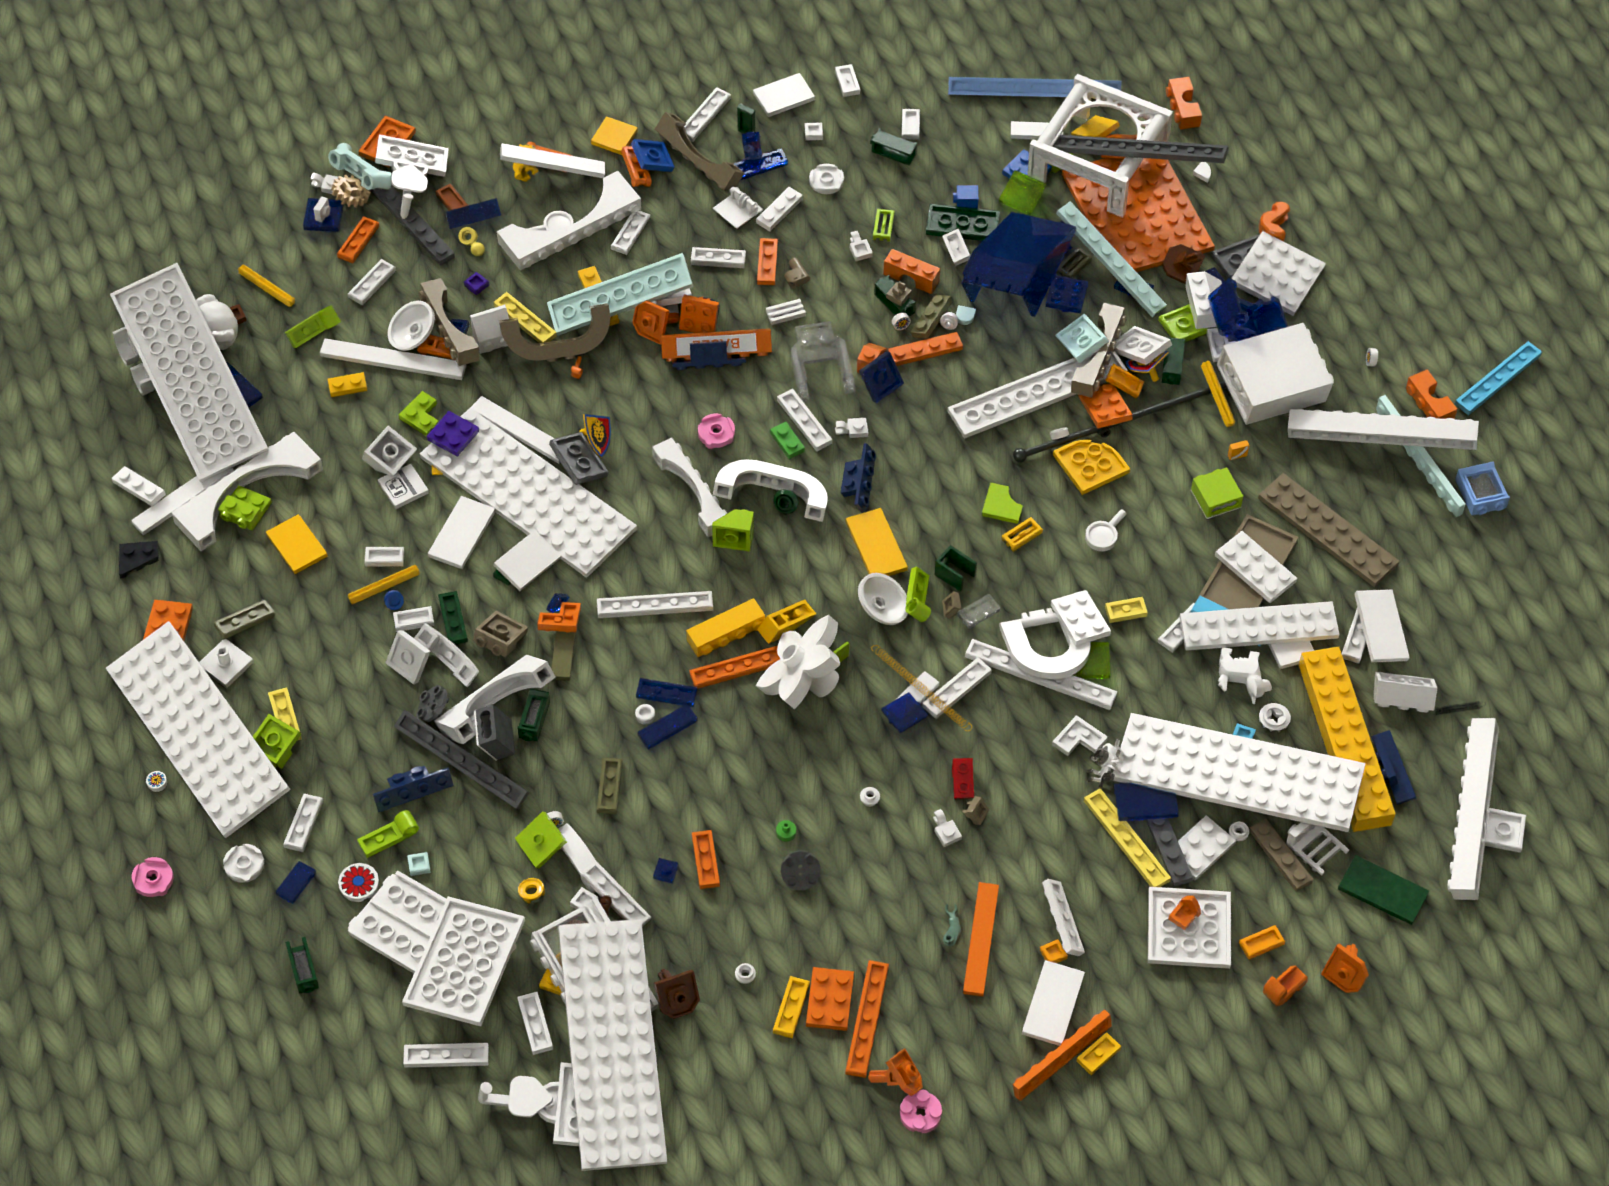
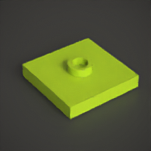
(1180, 324)
(540, 840)

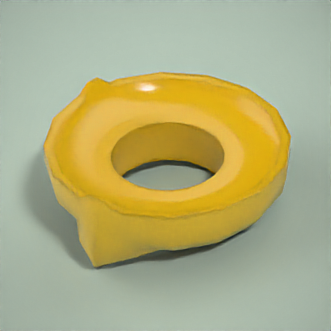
(531, 883)

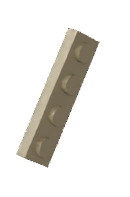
(1281, 855)

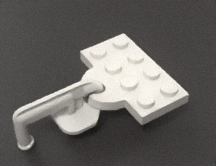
(410, 165)
(552, 1102)

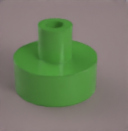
(786, 830)

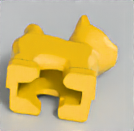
(521, 170)

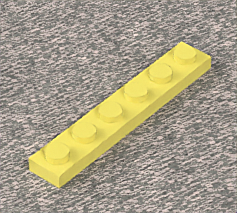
(1127, 839)

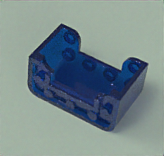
(1242, 319)

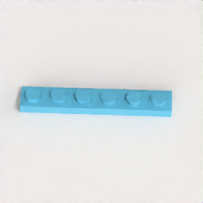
(1498, 378)

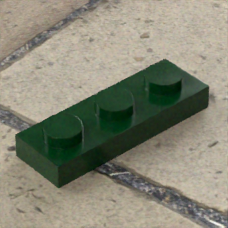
(453, 617)

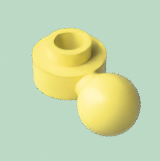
(477, 248)

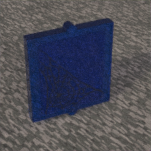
(904, 712)

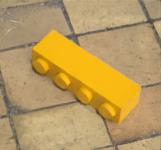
(725, 628)

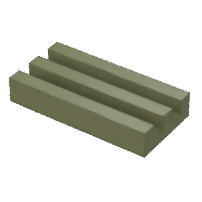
(1077, 265)

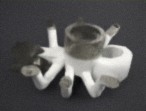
(1106, 758)

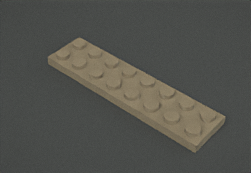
(1328, 530)

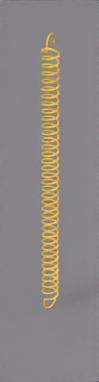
(923, 687)

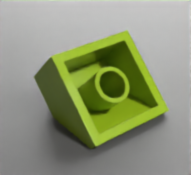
(734, 530)

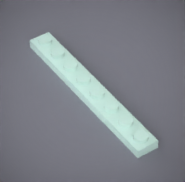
(1112, 259)
(1427, 465)

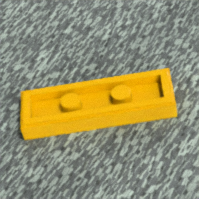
(791, 1007)

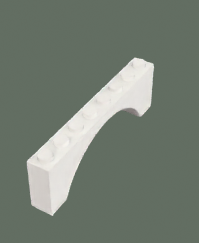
(531, 246)
(287, 457)

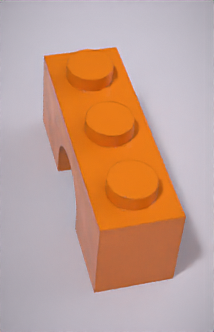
(1185, 114)
(924, 274)
(1421, 388)

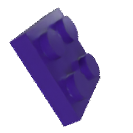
(453, 433)

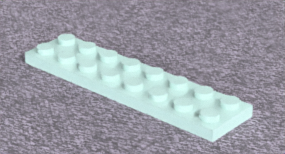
(621, 293)

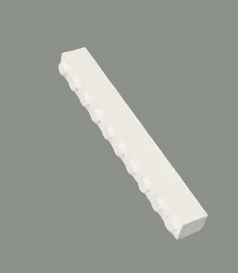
(1383, 429)
(1474, 809)

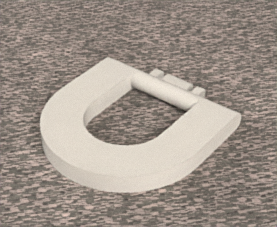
(1033, 663)

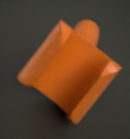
(576, 371)

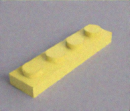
(527, 320)

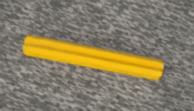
(266, 285)
(1218, 394)
(383, 584)

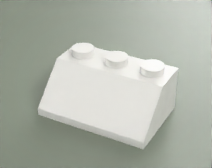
(1198, 288)
(1404, 691)

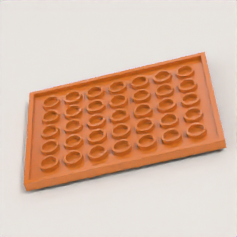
(1155, 215)

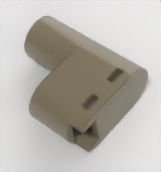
(798, 275)

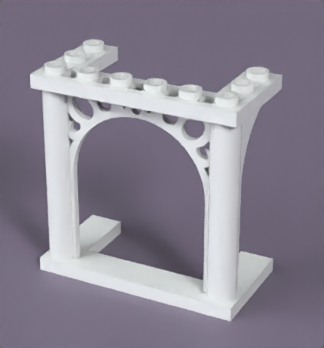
(1079, 104)

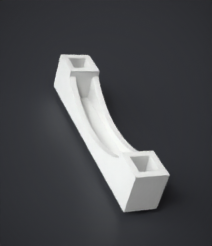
(671, 457)

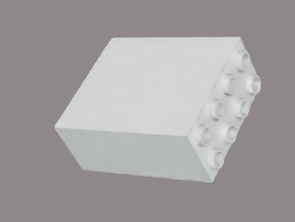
(1275, 373)

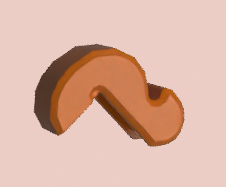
(1273, 219)
(1283, 987)

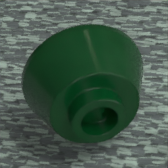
(785, 501)

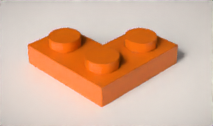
(563, 621)

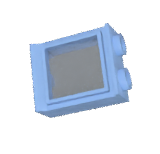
(1482, 488)

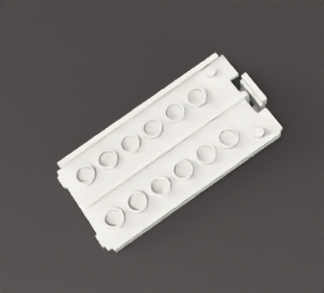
(399, 920)

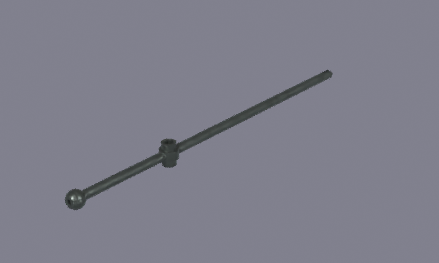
(1020, 454)

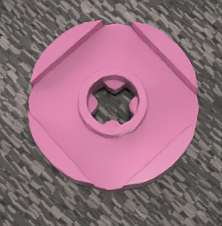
(712, 439)
(153, 888)
(920, 1123)

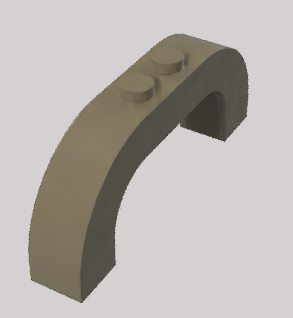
(562, 348)

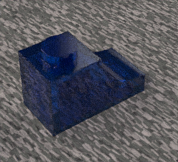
(752, 146)

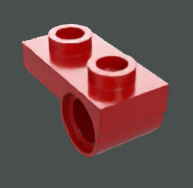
(963, 778)

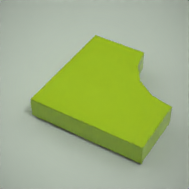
(1000, 504)

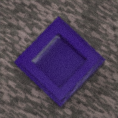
(476, 283)

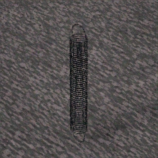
(1466, 706)

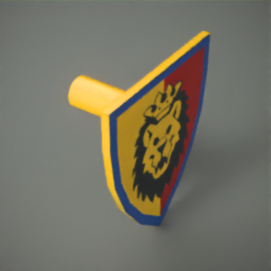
(1148, 368)
(598, 432)

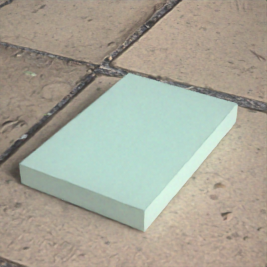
(1082, 338)

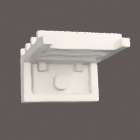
(1303, 835)

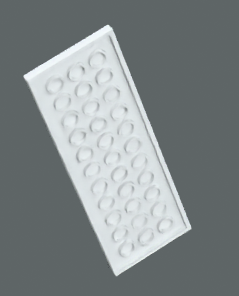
(189, 372)
(533, 495)
(197, 729)
(1240, 772)
(612, 1045)

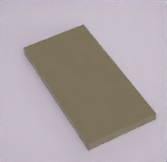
(1229, 589)

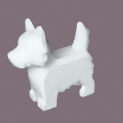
(1242, 671)

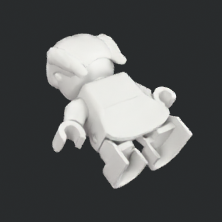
(219, 319)

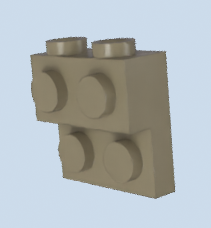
(499, 634)

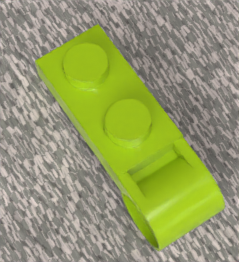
(313, 326)
(917, 595)
(389, 835)

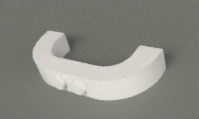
(773, 477)

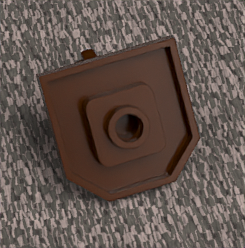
(1181, 261)
(676, 993)

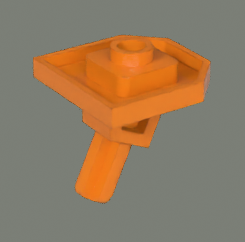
(651, 320)
(1346, 969)
(900, 1072)

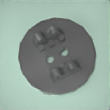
(432, 703)
(810, 869)

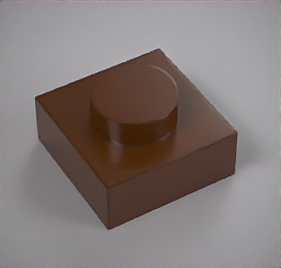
(238, 313)

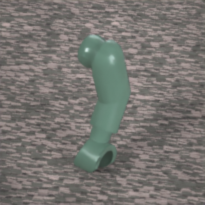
(954, 930)

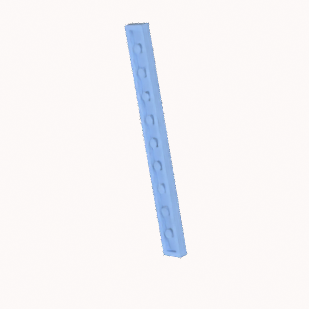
(1016, 86)

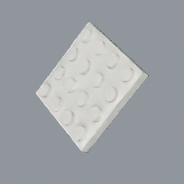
(1278, 271)
(1203, 942)

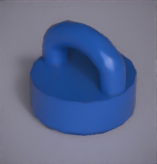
(393, 600)

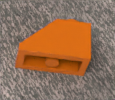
(868, 354)

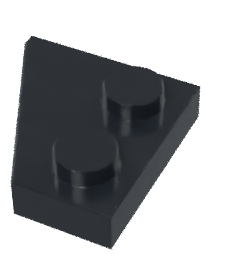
(137, 556)

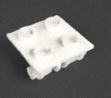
(737, 208)

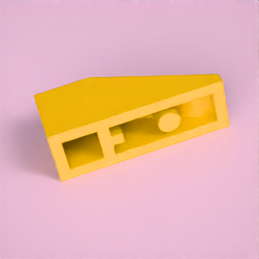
(785, 620)

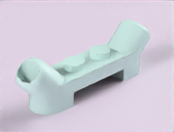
(370, 176)

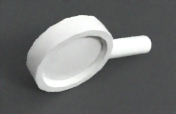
(554, 221)
(1103, 535)

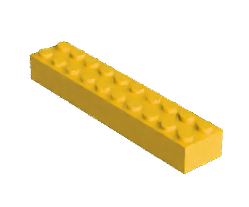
(1346, 732)

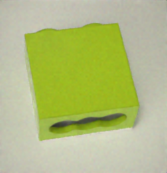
(1216, 493)

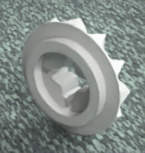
(1278, 711)

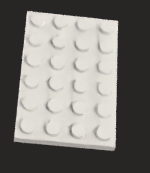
(463, 961)

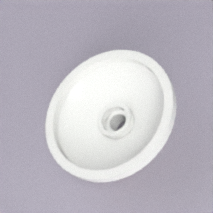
(411, 325)
(882, 598)

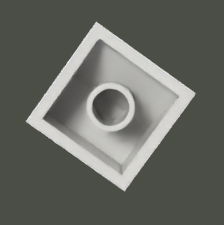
(487, 328)
(388, 452)

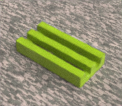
(881, 235)

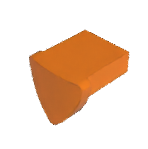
(1185, 912)

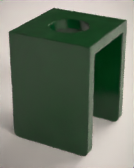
(958, 559)

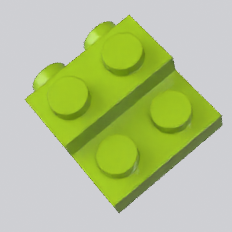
(244, 507)
(276, 740)

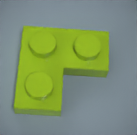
(417, 414)

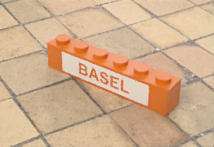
(738, 342)

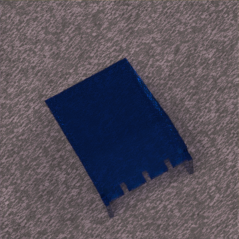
(1018, 258)

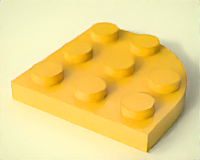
(1090, 464)

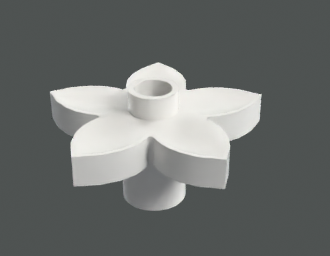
(803, 664)

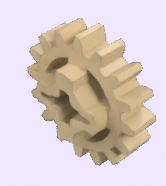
(350, 191)

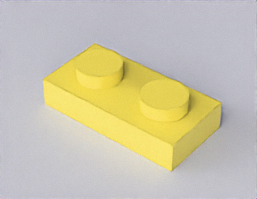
(1126, 609)

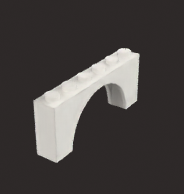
(526, 673)

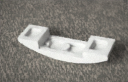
(448, 653)
(577, 852)

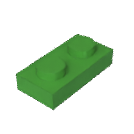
(787, 440)

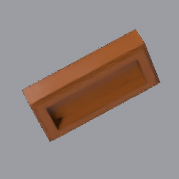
(450, 197)

